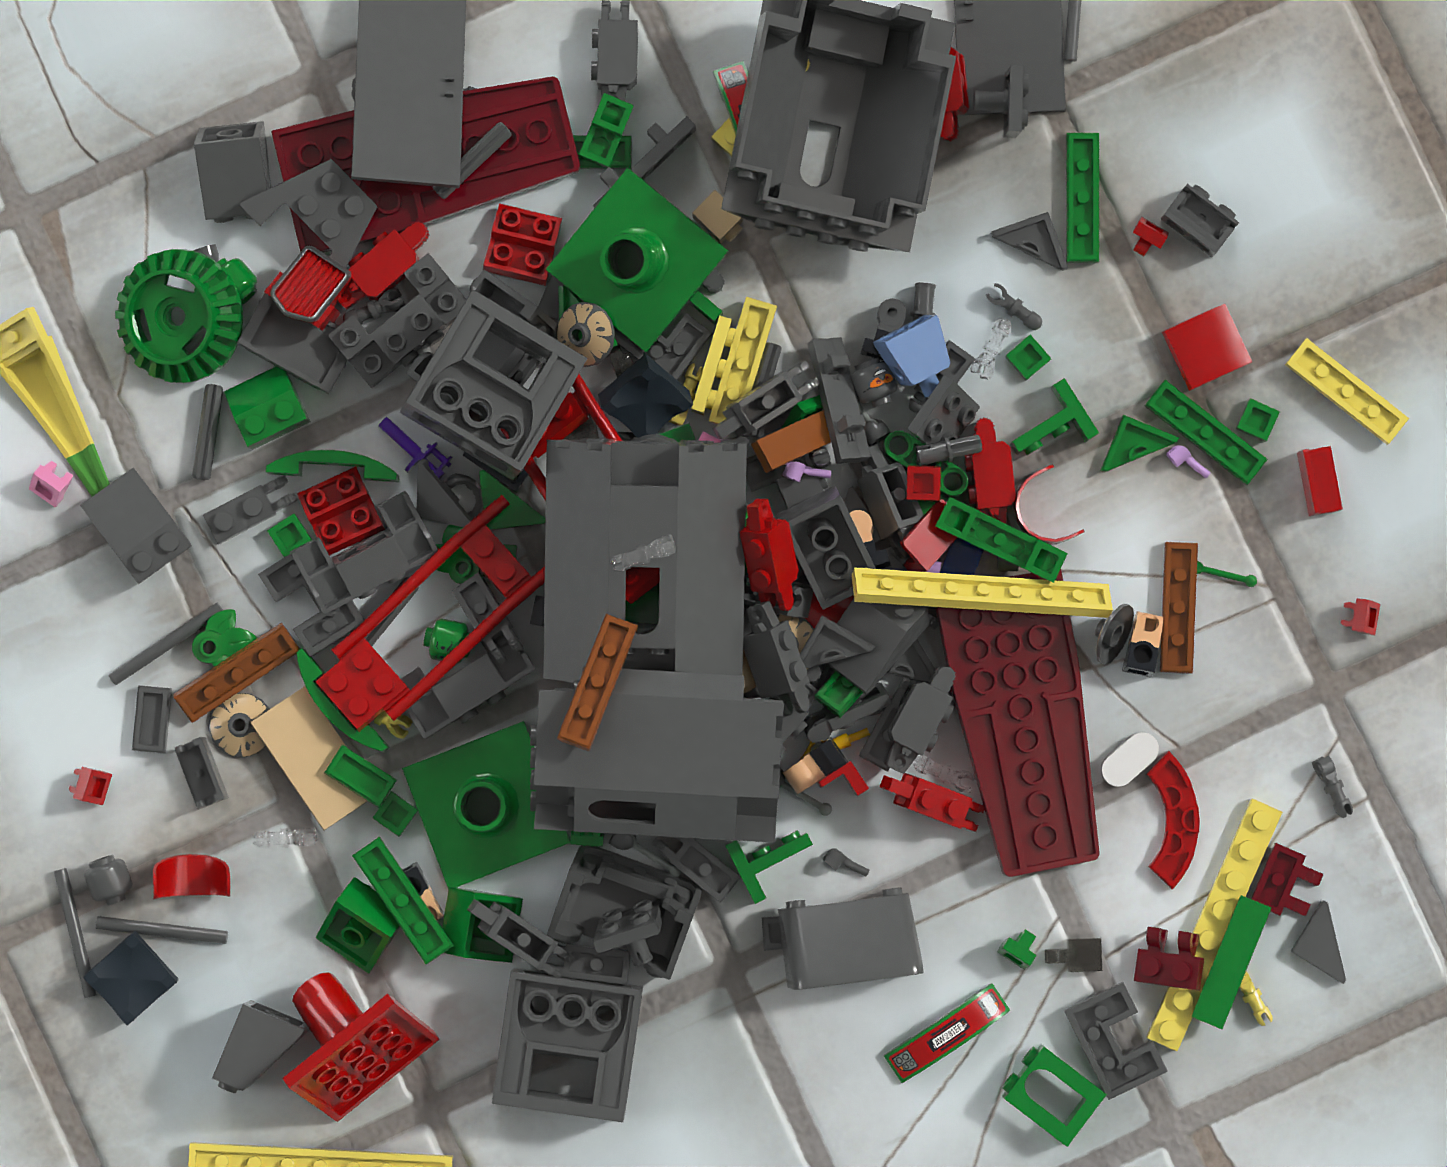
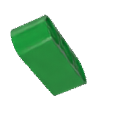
(910, 458)

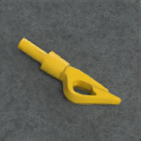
(843, 741)

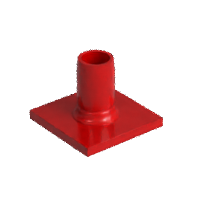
(356, 1047)

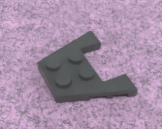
(325, 202)

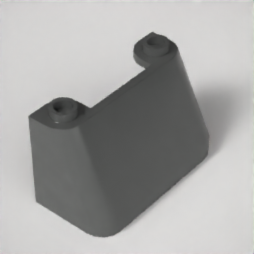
(493, 349)
(610, 881)
(849, 941)

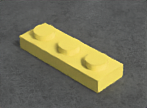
(713, 366)

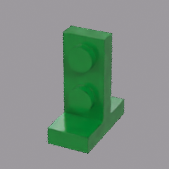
(1058, 423)
(764, 859)

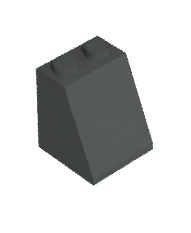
(231, 168)
(255, 1045)

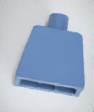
(916, 353)

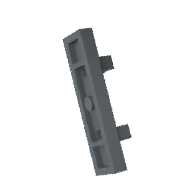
(655, 157)
(839, 400)

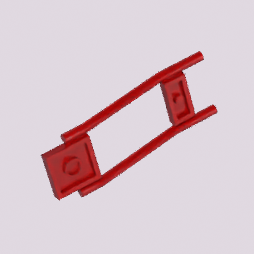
(569, 416)
(366, 685)

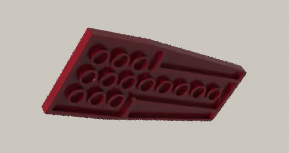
(534, 155)
(1024, 732)

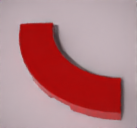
(1181, 820)

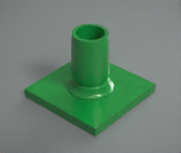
(637, 259)
(479, 806)

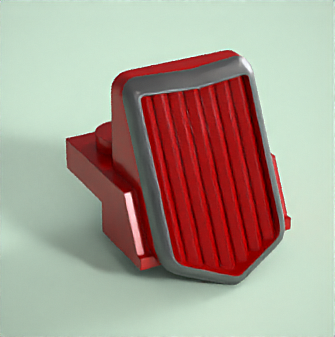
(310, 288)

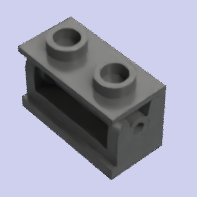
(1200, 219)

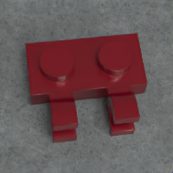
(1278, 880)
(1169, 969)

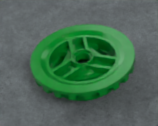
(211, 306)

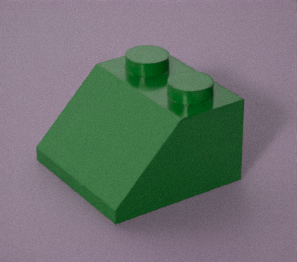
(266, 407)
(462, 925)
(359, 926)

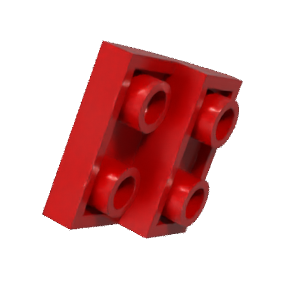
(522, 244)
(1207, 347)
(341, 511)

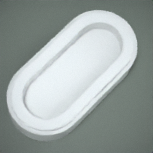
(1129, 759)

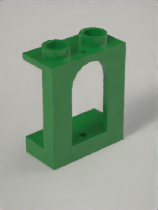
(1046, 1060)

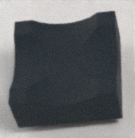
(645, 397)
(131, 978)

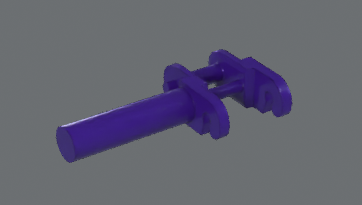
(413, 449)

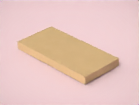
(303, 748)

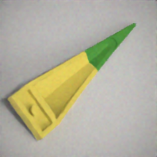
(39, 379)

